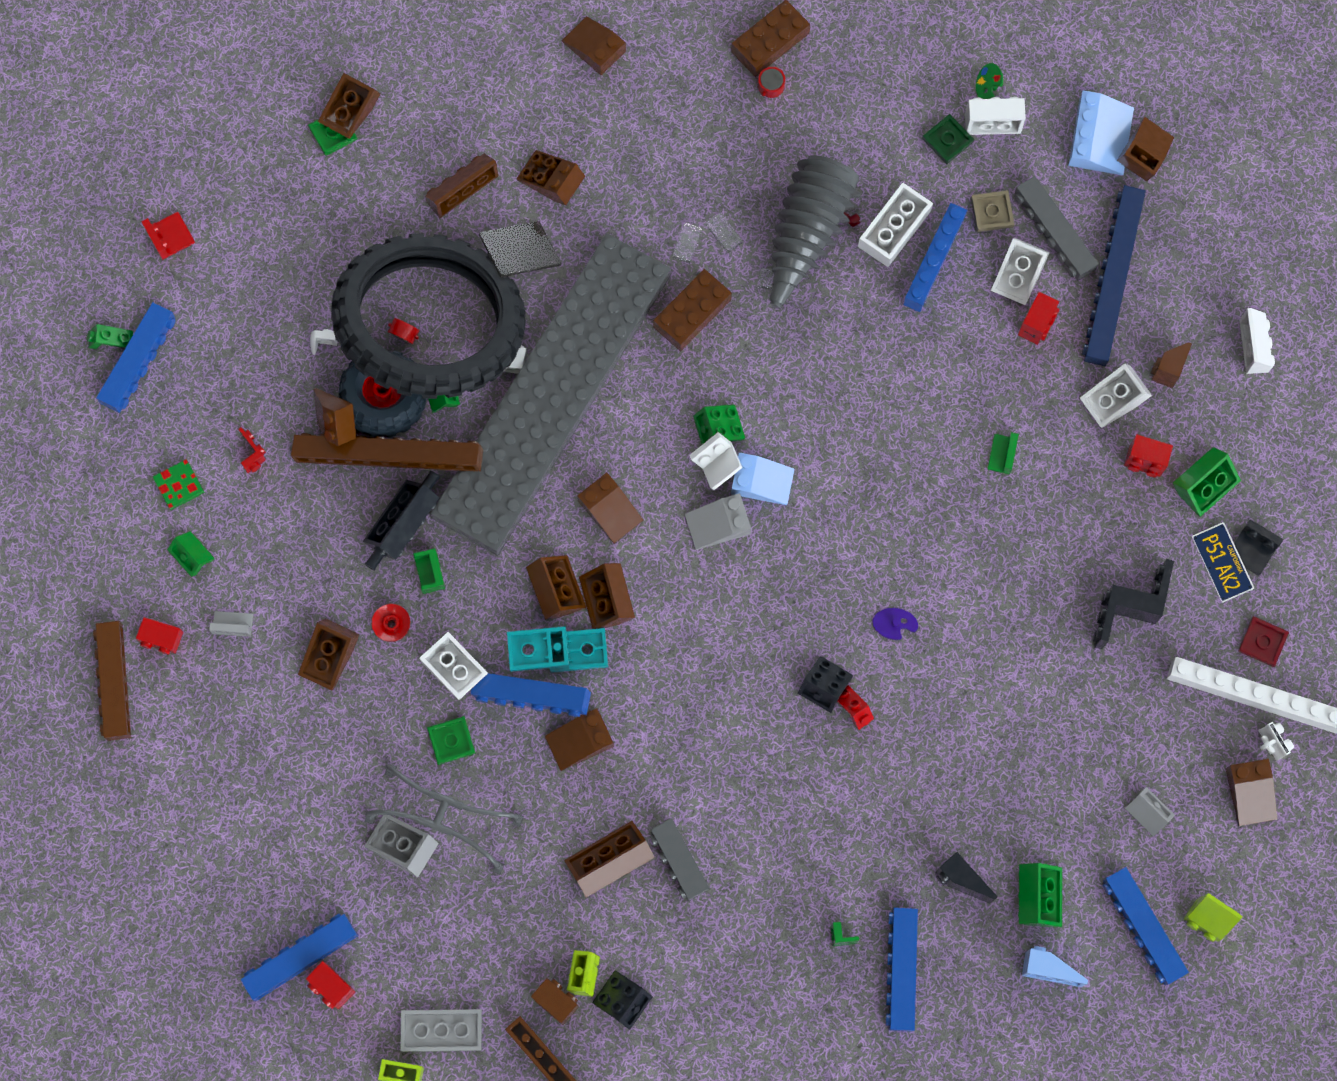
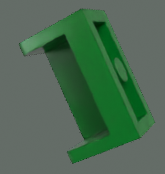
(429, 571)

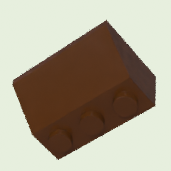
(555, 586)
(606, 596)

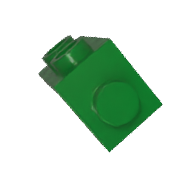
(108, 336)

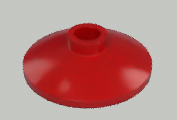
(389, 613)

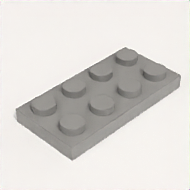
(441, 1030)

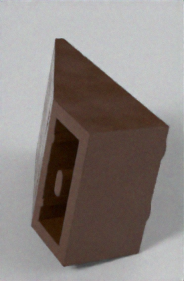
(1146, 149)
(551, 176)

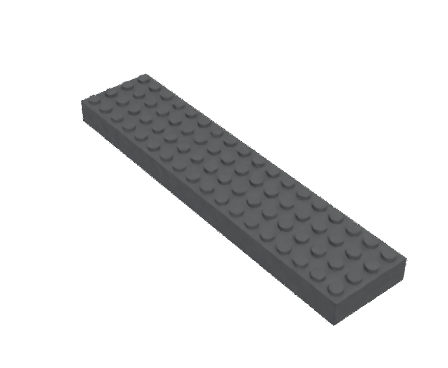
(552, 393)

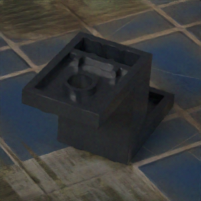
(1133, 604)

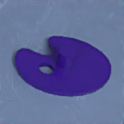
(888, 622)

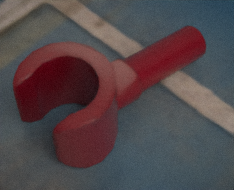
(853, 220)

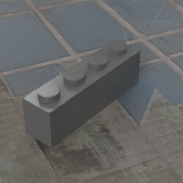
(679, 859)

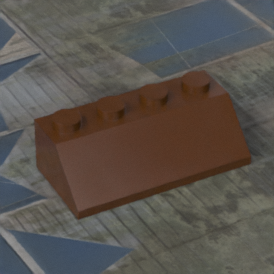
(462, 185)
(609, 858)

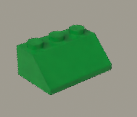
(1207, 481)
(1040, 895)

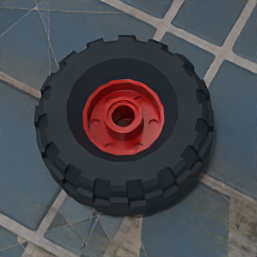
(376, 408)

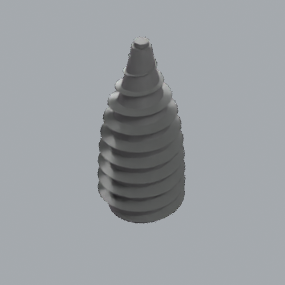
(811, 217)

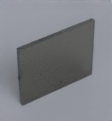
(519, 249)

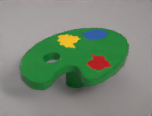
(989, 78)

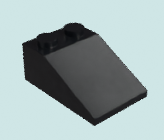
(960, 876)

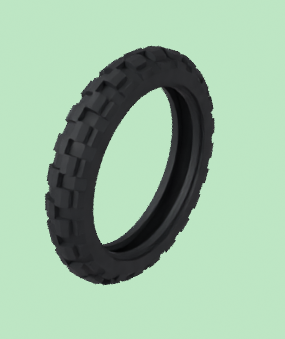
(414, 377)

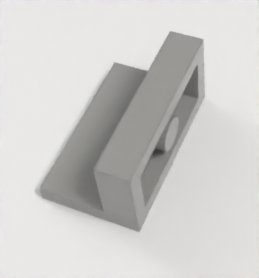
(232, 624)
(1150, 812)

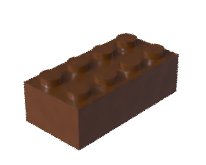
(770, 38)
(692, 310)

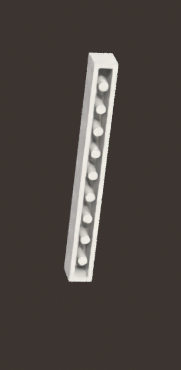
(1253, 694)

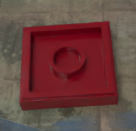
(1263, 641)

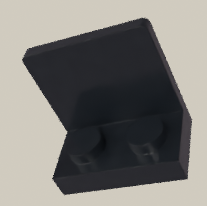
(1256, 546)
(825, 684)
(622, 999)

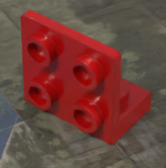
(169, 235)

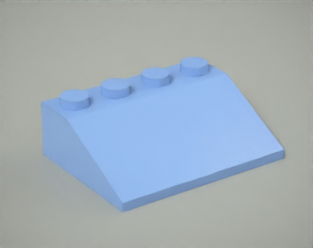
(1100, 133)

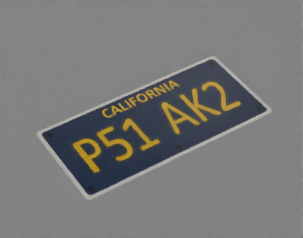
(1223, 562)

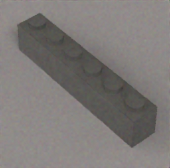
(1056, 228)

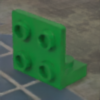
(719, 419)

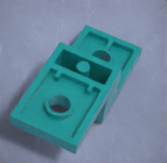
(557, 649)

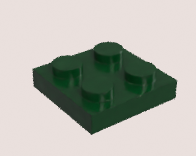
(948, 139)

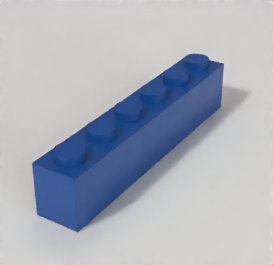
(935, 257)
(136, 357)
(532, 693)
(1144, 926)
(299, 957)
(903, 969)

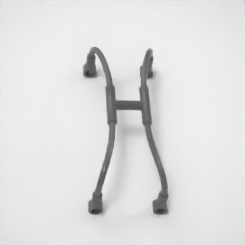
(436, 823)

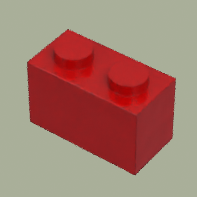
(159, 635)

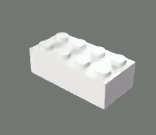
(895, 224)

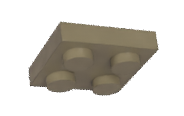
(992, 211)

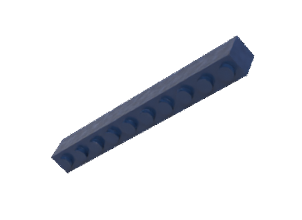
(1114, 277)

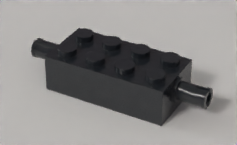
(401, 519)

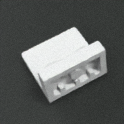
(717, 460)

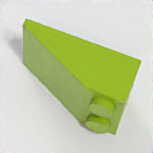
(1212, 917)

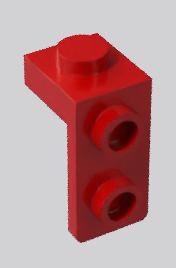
(255, 460)
(856, 707)

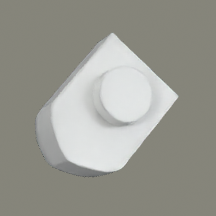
(322, 337)

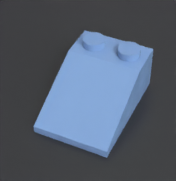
(762, 479)
(1048, 967)

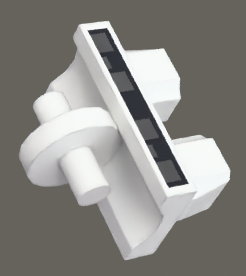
(1274, 742)

